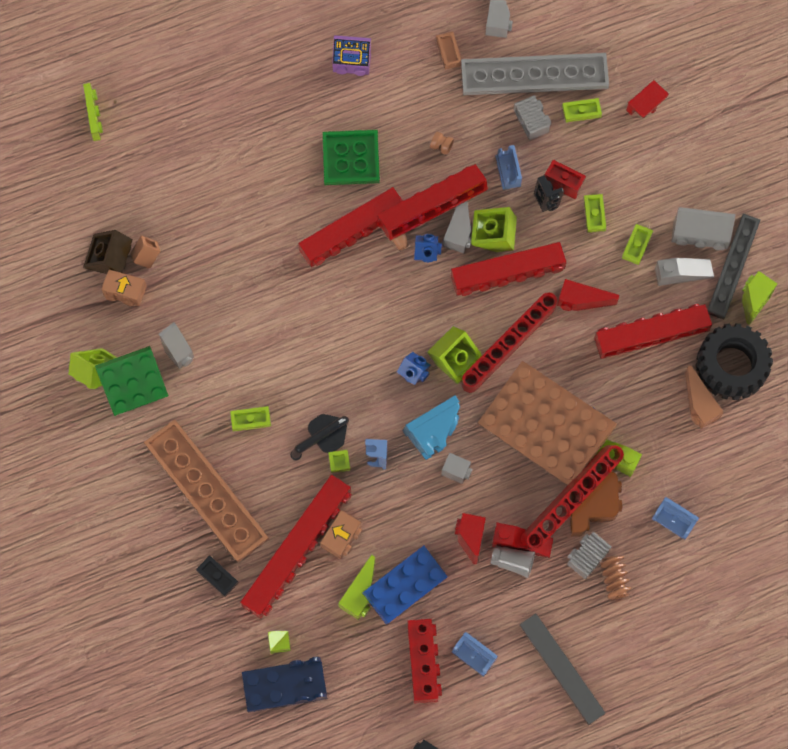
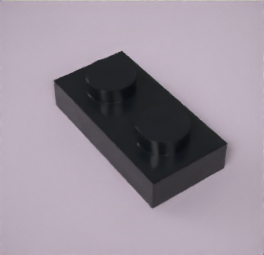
(217, 576)

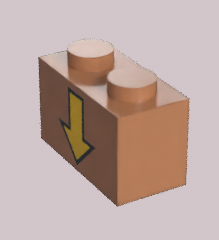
(123, 288)
(341, 535)

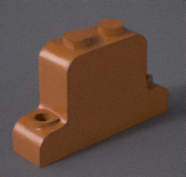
(599, 506)

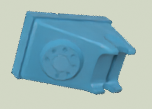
(433, 427)

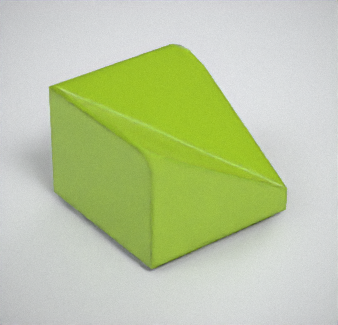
(279, 641)

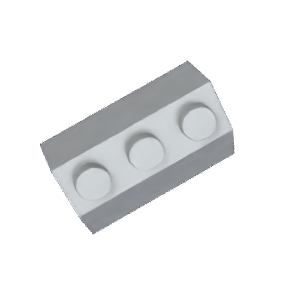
(702, 228)

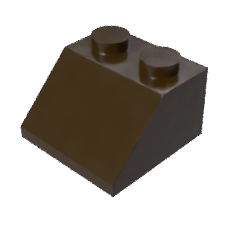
(108, 251)

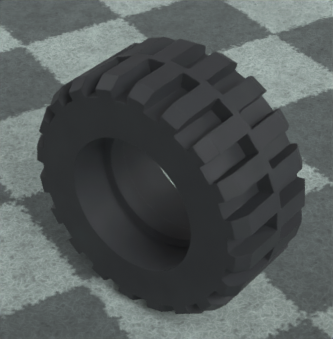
(740, 339)

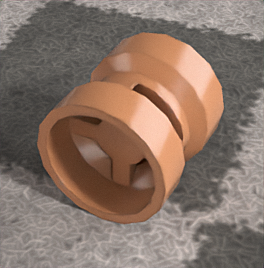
(441, 143)

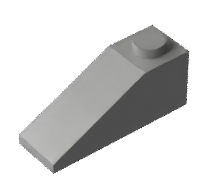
(498, 19)
(459, 230)
(682, 270)
(176, 346)

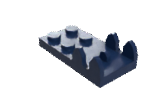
(284, 685)

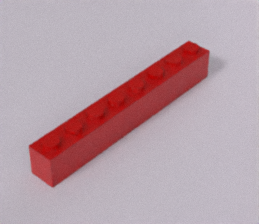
(296, 546)

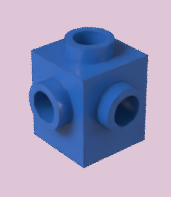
(427, 248)
(414, 368)

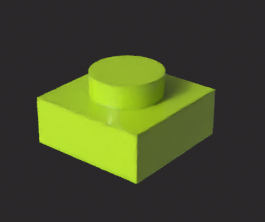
(339, 461)

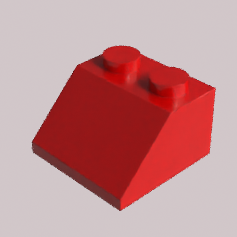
(470, 534)

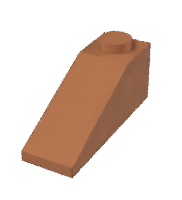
(702, 404)

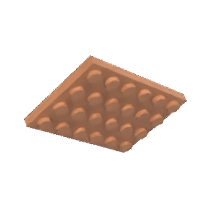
(547, 423)

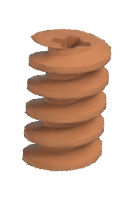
(615, 577)

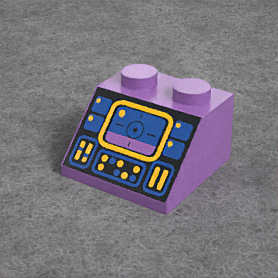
(351, 55)

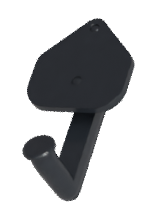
(326, 432)

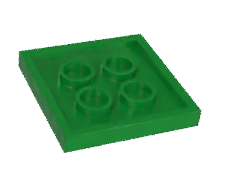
(351, 157)
(131, 380)

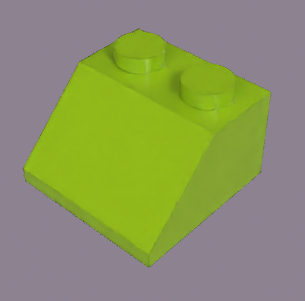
(494, 229)
(756, 295)
(454, 353)
(83, 366)

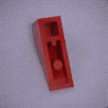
(581, 297)
(510, 537)

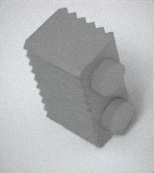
(532, 117)
(588, 555)

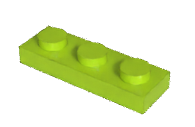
(93, 112)

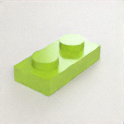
(582, 110)
(594, 213)
(637, 244)
(250, 418)

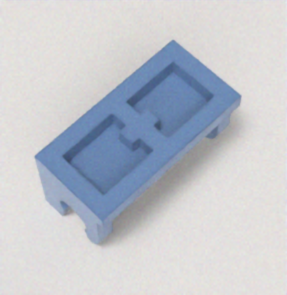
(508, 168)
(378, 450)
(675, 518)
(474, 654)

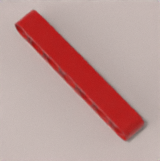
(511, 334)
(564, 501)

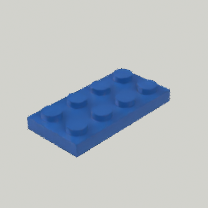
(404, 585)

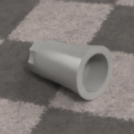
(513, 560)

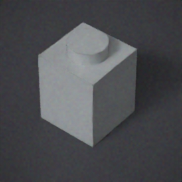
(456, 468)

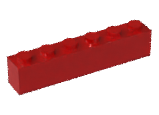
(432, 202)
(347, 229)
(508, 268)
(652, 331)

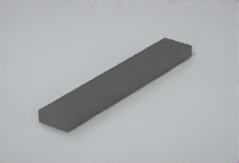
(733, 266)
(562, 669)

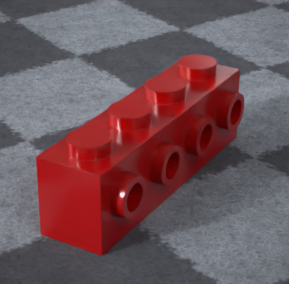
(422, 660)

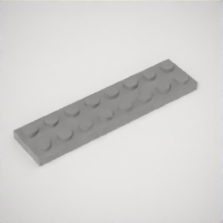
(534, 74)

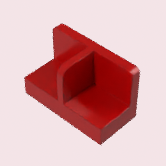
(647, 100)
(565, 178)

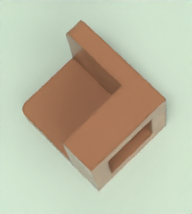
(145, 252)

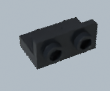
(545, 195)

